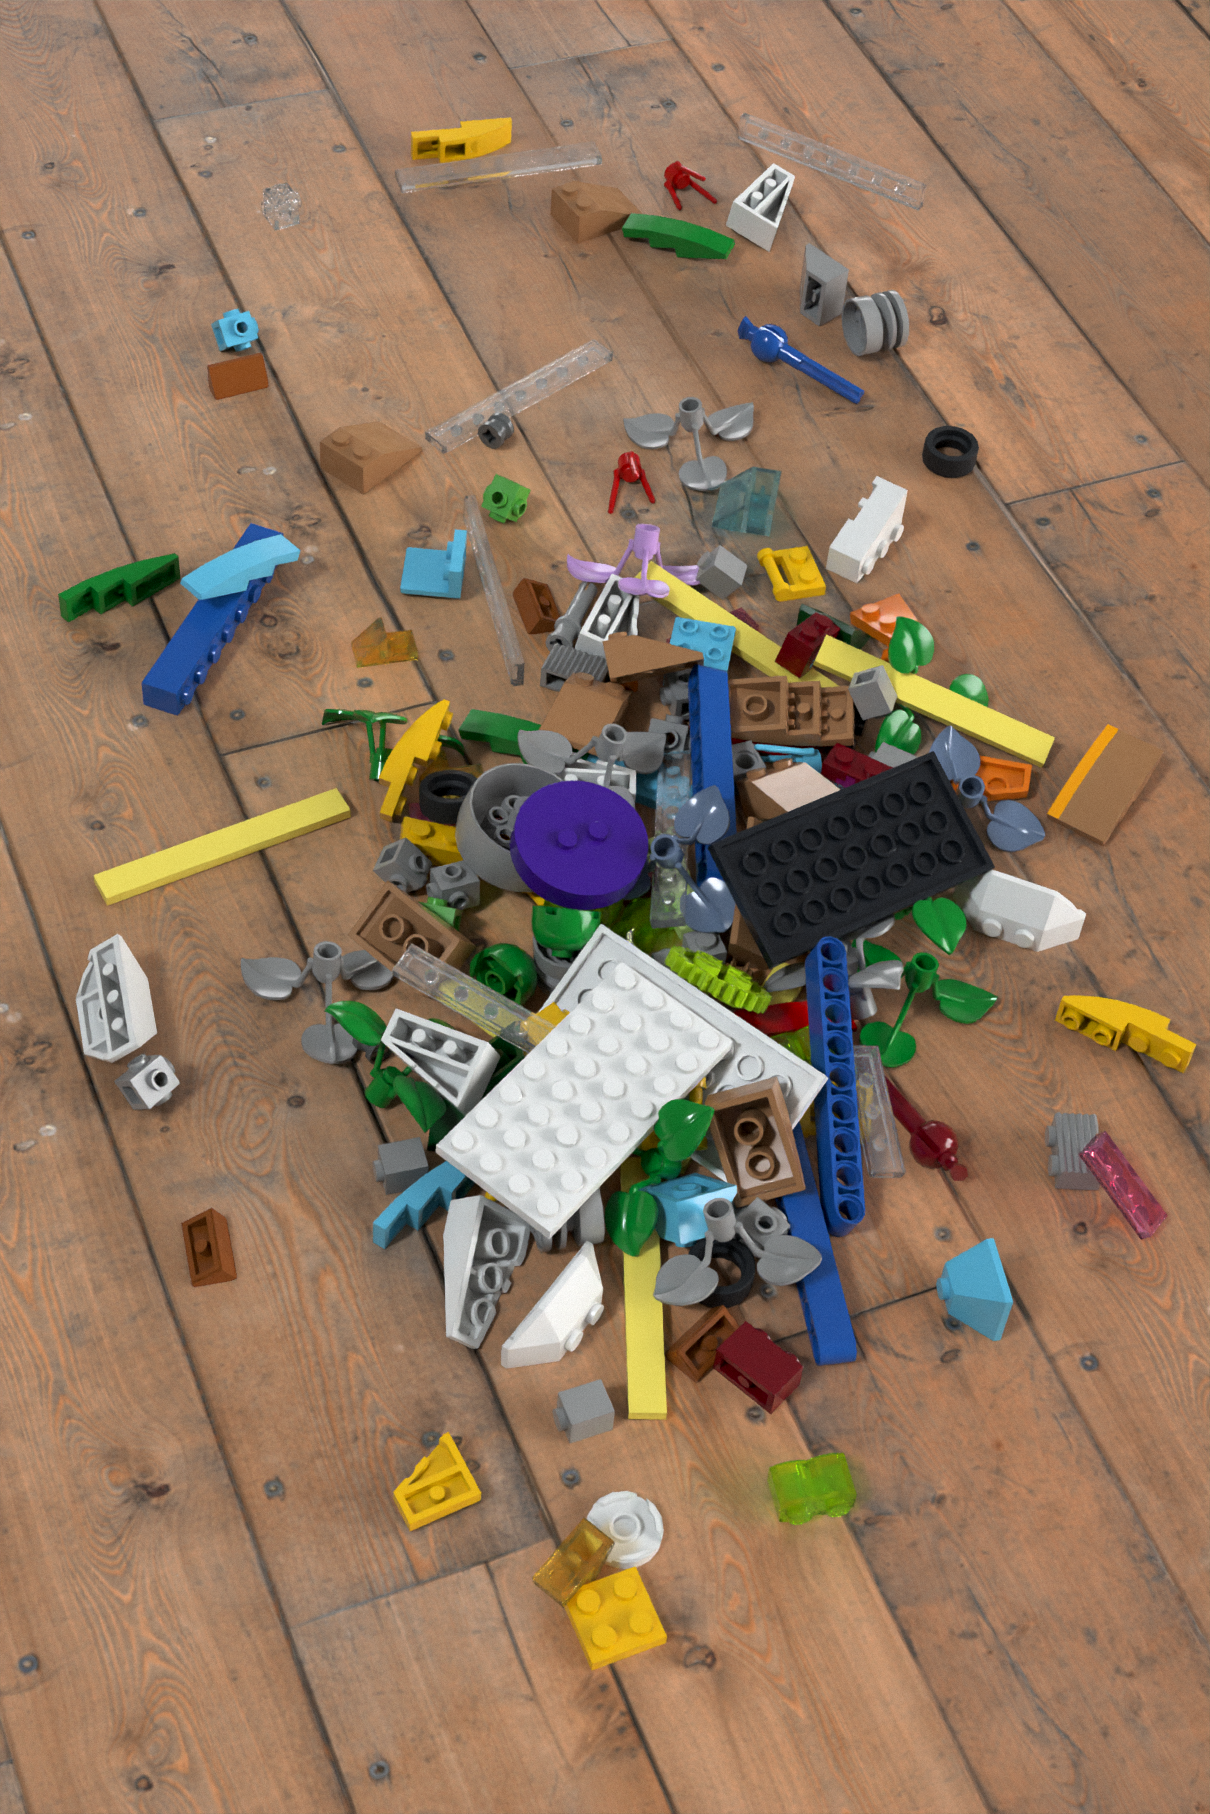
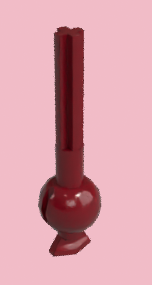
(932, 1141)

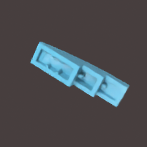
(234, 569)
(420, 1202)

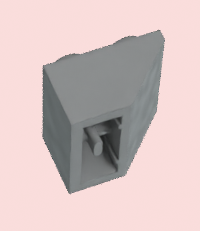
(821, 286)

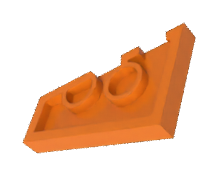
(879, 618)
(1003, 778)

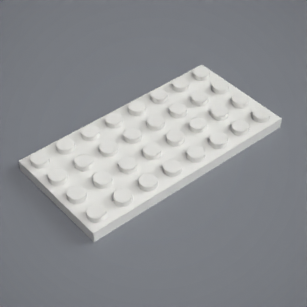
(752, 1052)
(583, 1099)

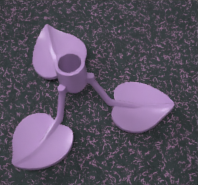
(645, 546)

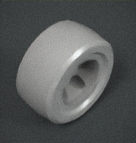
(477, 832)

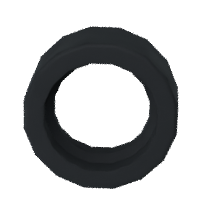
(950, 465)
(444, 784)
(739, 1255)

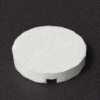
(631, 1524)

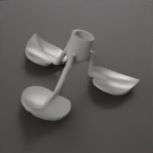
(730, 424)
(636, 749)
(878, 975)
(274, 978)
(688, 1280)

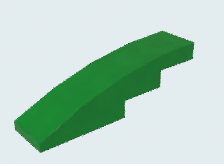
(685, 237)
(125, 583)
(498, 730)

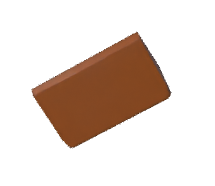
(237, 376)
(536, 606)
(208, 1249)
(697, 1347)

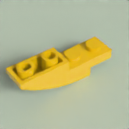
(467, 142)
(415, 746)
(433, 840)
(1116, 1021)

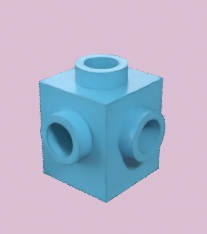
(235, 330)

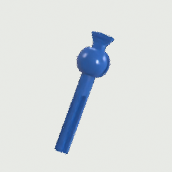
(771, 344)

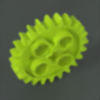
(722, 981)

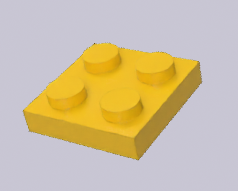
(614, 1618)

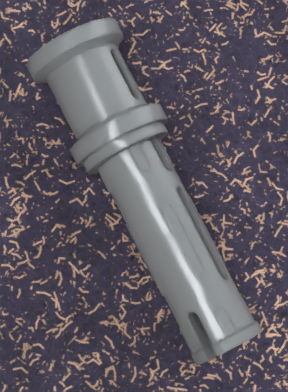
(568, 626)

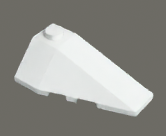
(479, 1256)

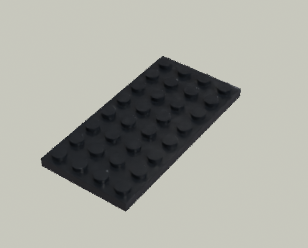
(850, 858)

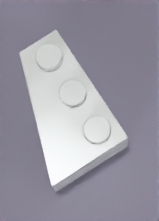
(761, 206)
(611, 614)

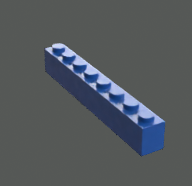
(201, 639)

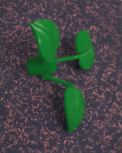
(909, 648)
(380, 755)
(939, 920)
(957, 1002)
(418, 1097)
(634, 1214)

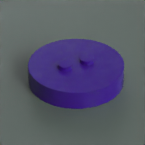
(578, 845)

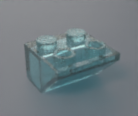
(748, 501)

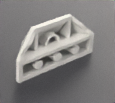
(1019, 911)
(114, 1003)
(559, 1315)

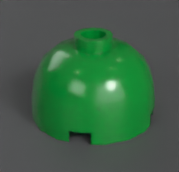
(563, 928)
(506, 971)

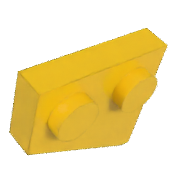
(436, 1487)

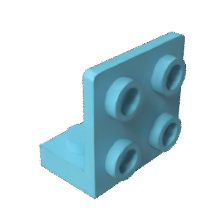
(436, 571)
(709, 638)

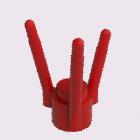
(679, 178)
(629, 470)

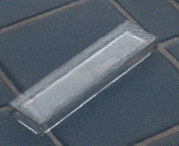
(876, 1116)

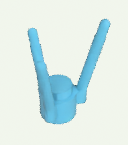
(808, 755)

